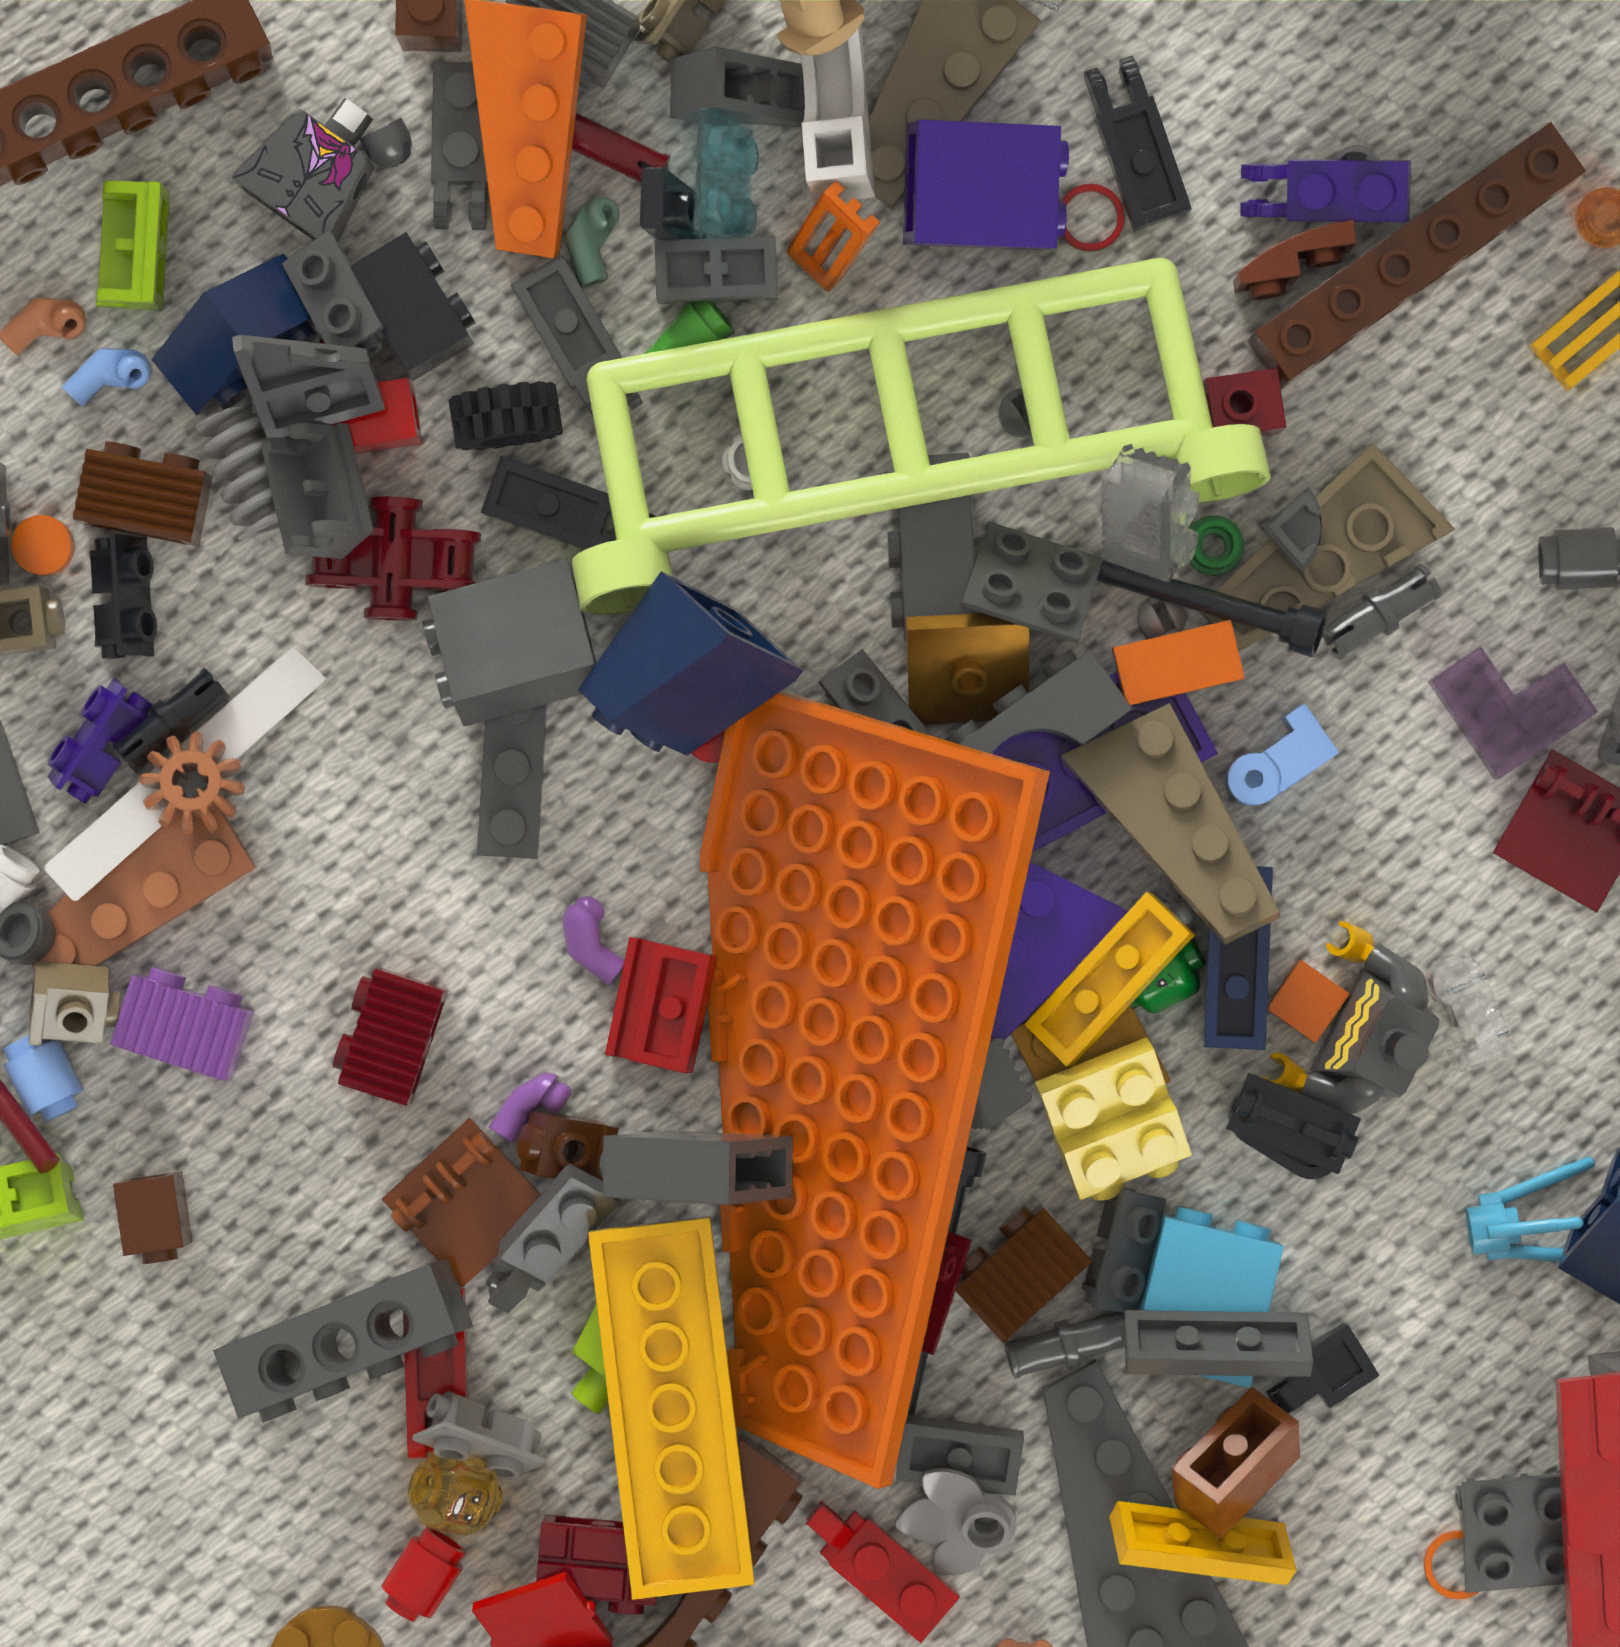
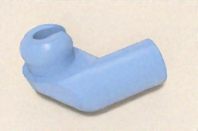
(108, 368)

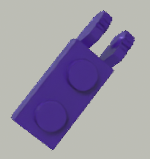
(1334, 190)

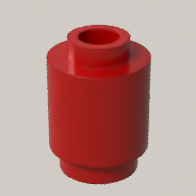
(423, 1574)

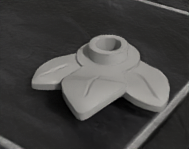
(950, 1520)

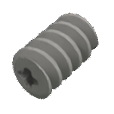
(239, 445)

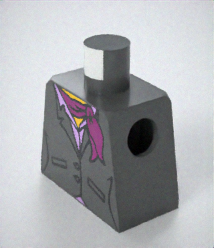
(311, 170)

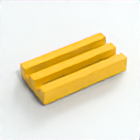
(1555, 362)

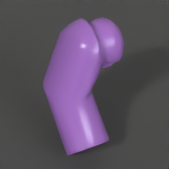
(583, 939)
(515, 1112)

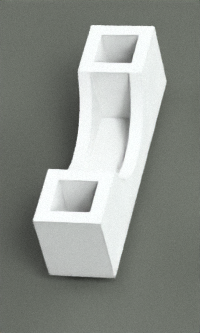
(837, 121)

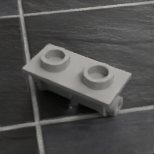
(457, 1434)

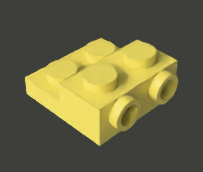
(1113, 1120)

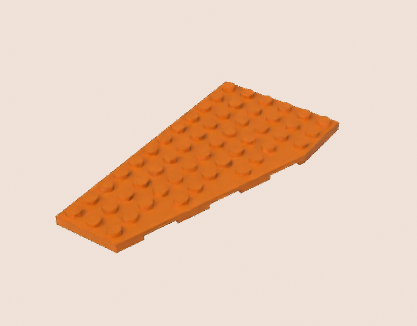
(852, 1005)

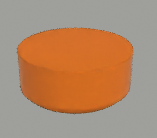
(42, 545)

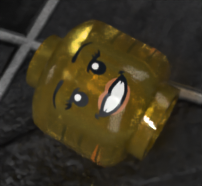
(454, 1494)

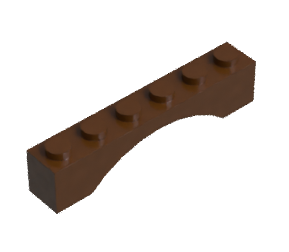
(768, 1497)

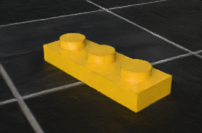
(1109, 979)
(1177, 1542)

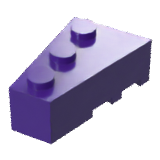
(1051, 937)

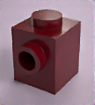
(1247, 399)

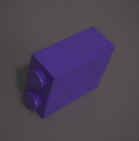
(984, 185)

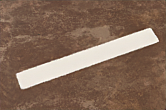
(236, 724)

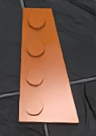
(527, 105)

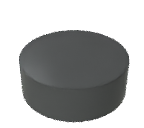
(25, 933)

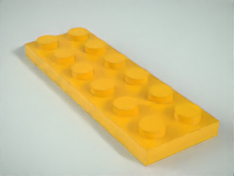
(671, 1407)

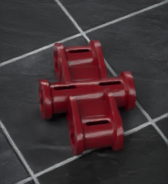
(415, 561)

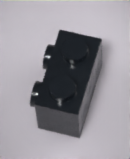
(416, 314)

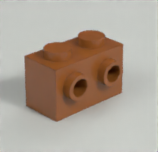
(1236, 1462)

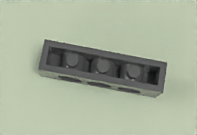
(255, 1363)

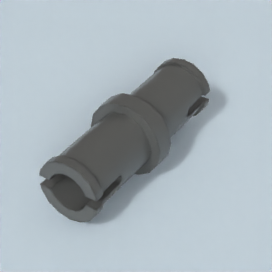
(1381, 611)
(1065, 1344)

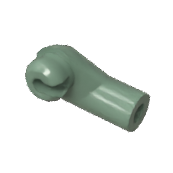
(587, 235)

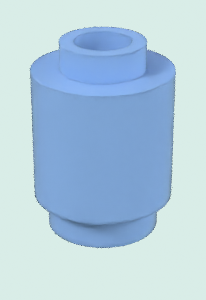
(42, 1077)

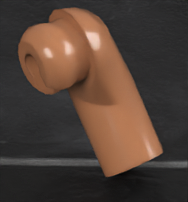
(46, 318)

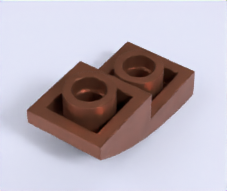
(1279, 266)

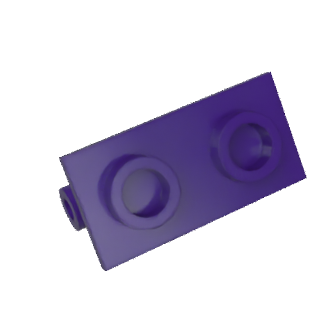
(82, 757)

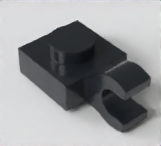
(1337, 1372)

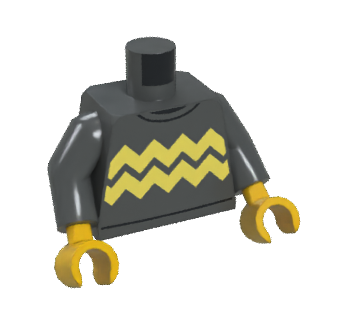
(1376, 1035)

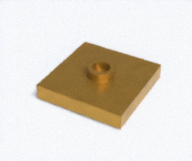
(963, 665)

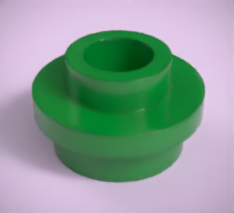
(1233, 545)

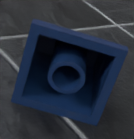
(684, 669)

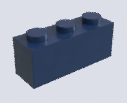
(1238, 987)

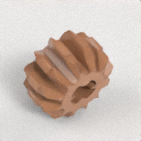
(174, 795)

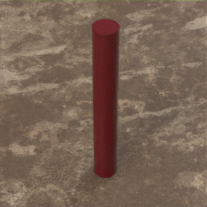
(26, 1133)

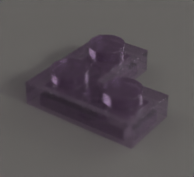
(1504, 725)

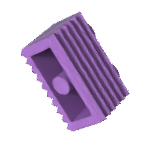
(183, 1025)

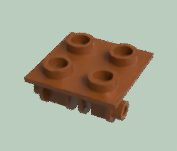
(462, 1200)

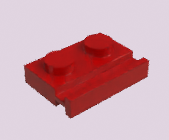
(661, 1005)

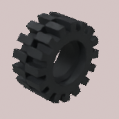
(505, 415)

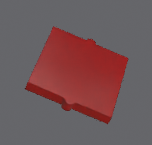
(542, 1615)

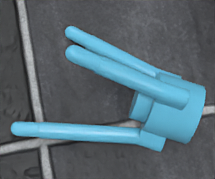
(1495, 1227)

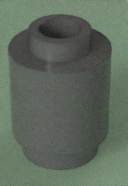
(1579, 558)

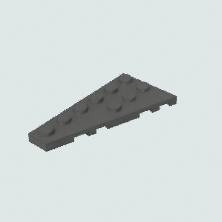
(1096, 1467)

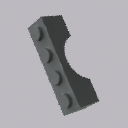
(1072, 703)

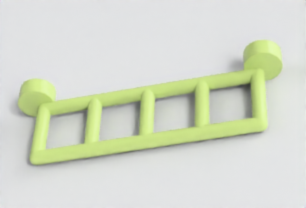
(619, 572)

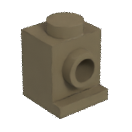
(46, 620)
(71, 1003)

